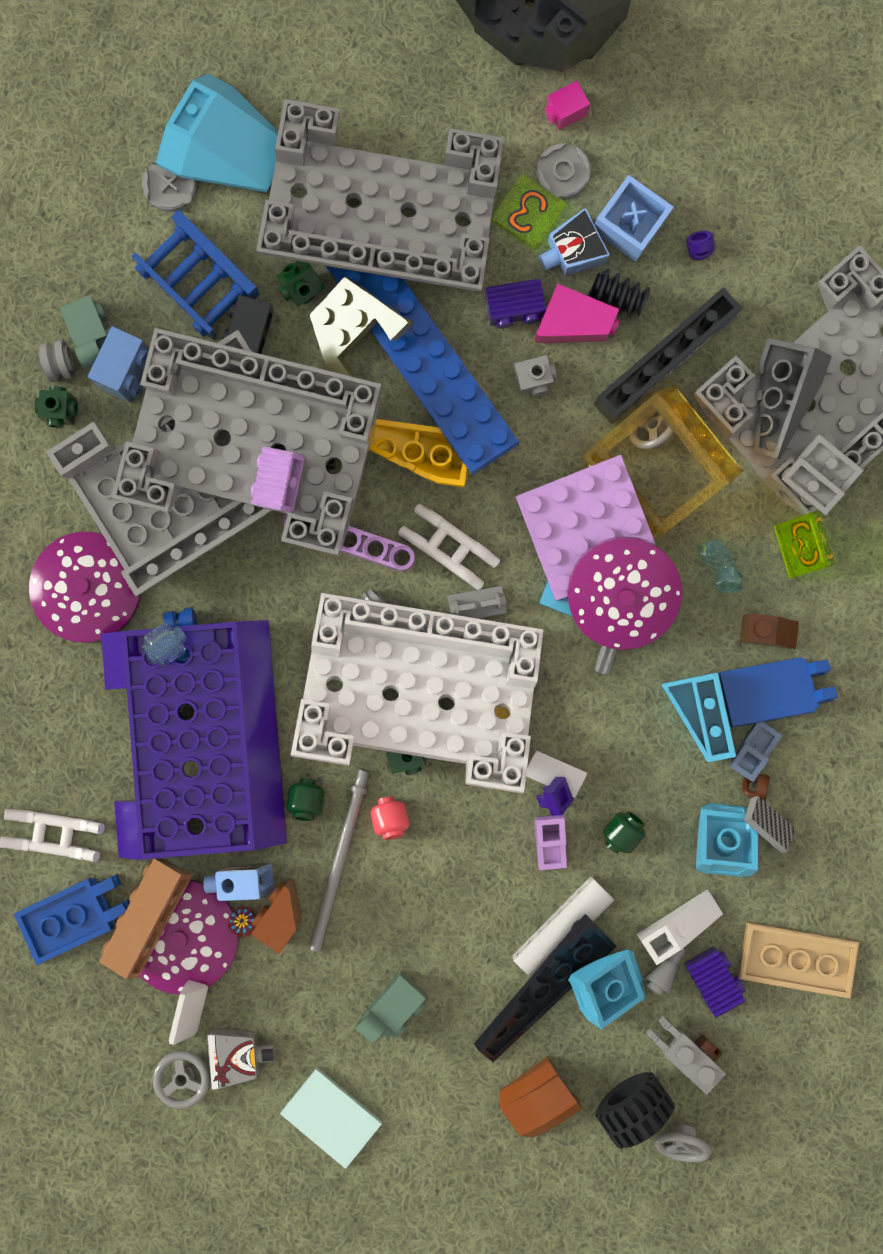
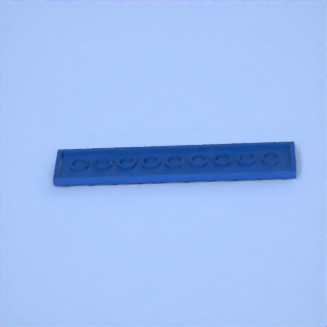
(438, 375)

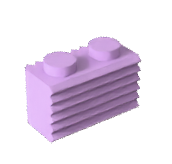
(277, 479)

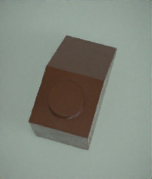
(769, 631)

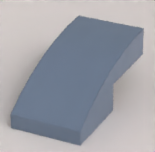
(754, 750)

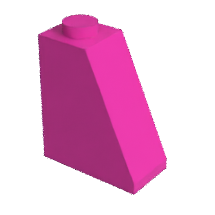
(576, 318)

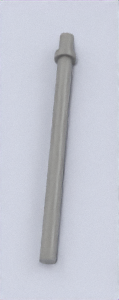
(339, 859)

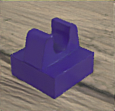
(556, 796)

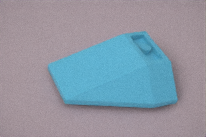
(219, 138)

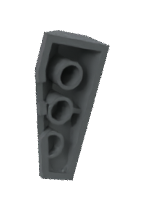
(787, 388)

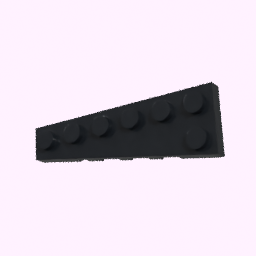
(545, 987)

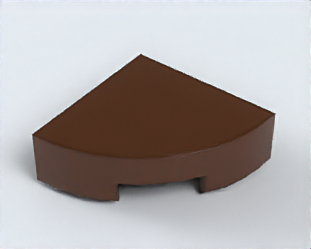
(708, 1047)

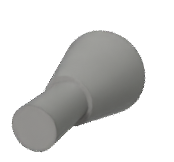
(662, 977)

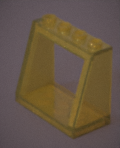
(694, 436)

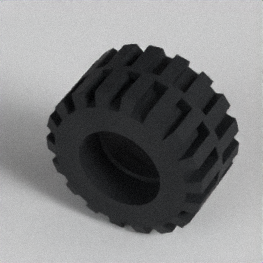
(635, 1110)

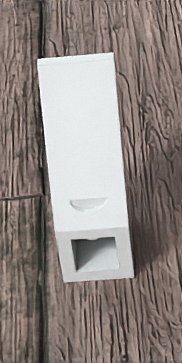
(679, 927)

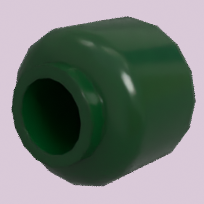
(305, 800)
(624, 832)

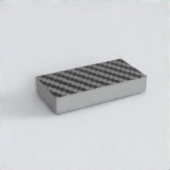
(769, 824)

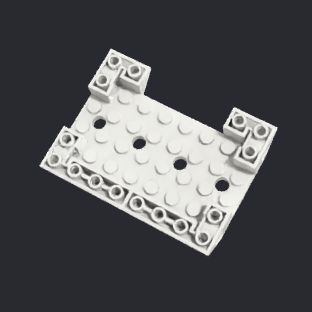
(424, 660)

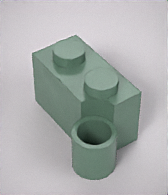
(86, 327)
(392, 1009)

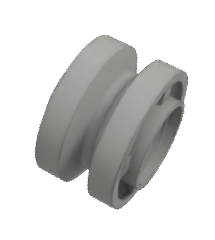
(57, 360)

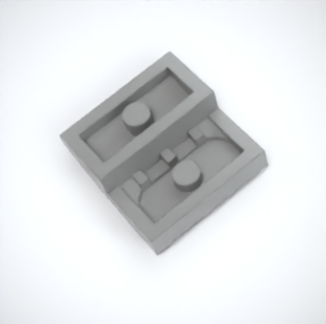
(822, 474)

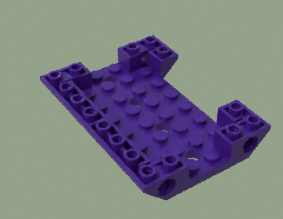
(228, 737)

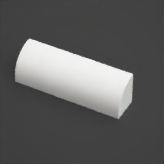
(588, 900)

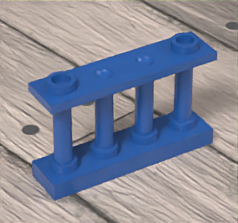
(202, 250)

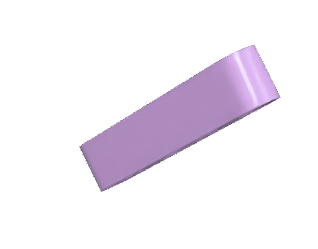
(386, 559)

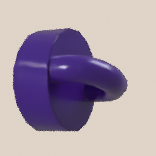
(700, 245)

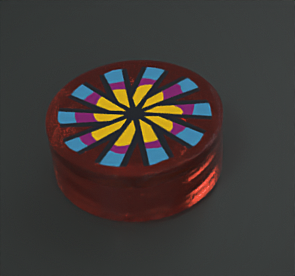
(241, 921)

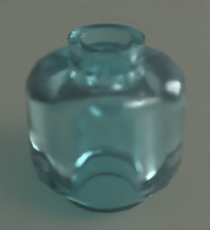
(164, 644)

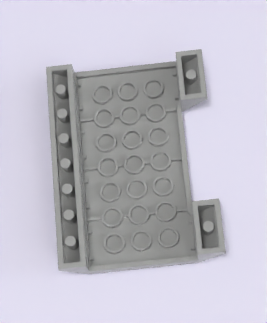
(145, 539)

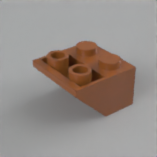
(280, 920)

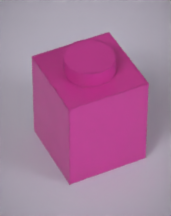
(567, 105)

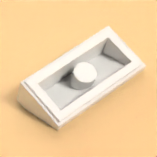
(546, 768)
(188, 1011)

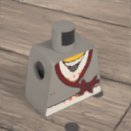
(235, 1056)

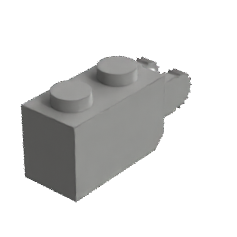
(688, 1057)

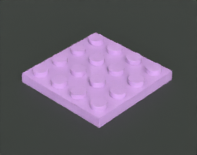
(579, 513)

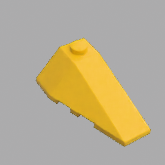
(419, 450)

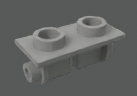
(478, 603)

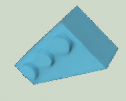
(704, 714)

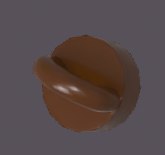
(761, 787)

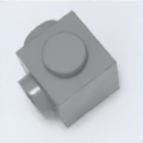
(534, 376)

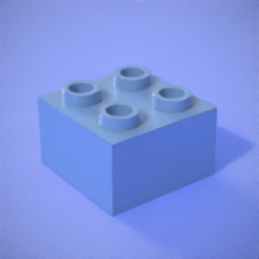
(120, 365)

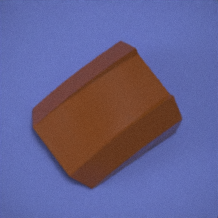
(538, 1100)

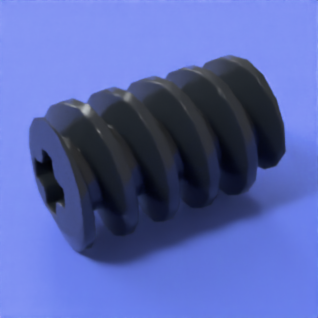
(619, 293)

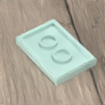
(331, 1117)

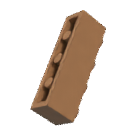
(145, 918)

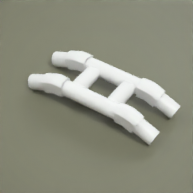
(466, 544)
(37, 842)

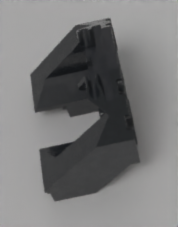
(551, 33)

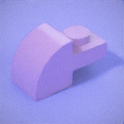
(550, 842)

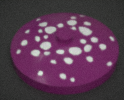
(81, 588)
(624, 592)
(193, 944)

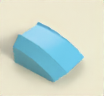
(726, 842)
(608, 987)

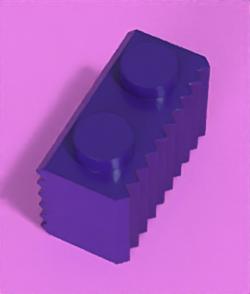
(515, 303)
(715, 982)

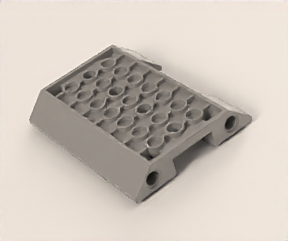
(376, 233)
(260, 405)
(845, 407)

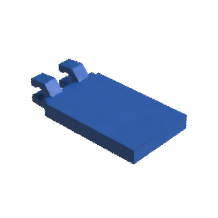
(774, 691)
(69, 918)

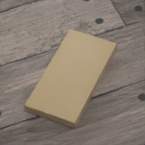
(798, 960)

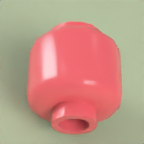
(390, 818)

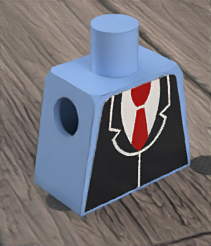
(575, 246)
(241, 882)

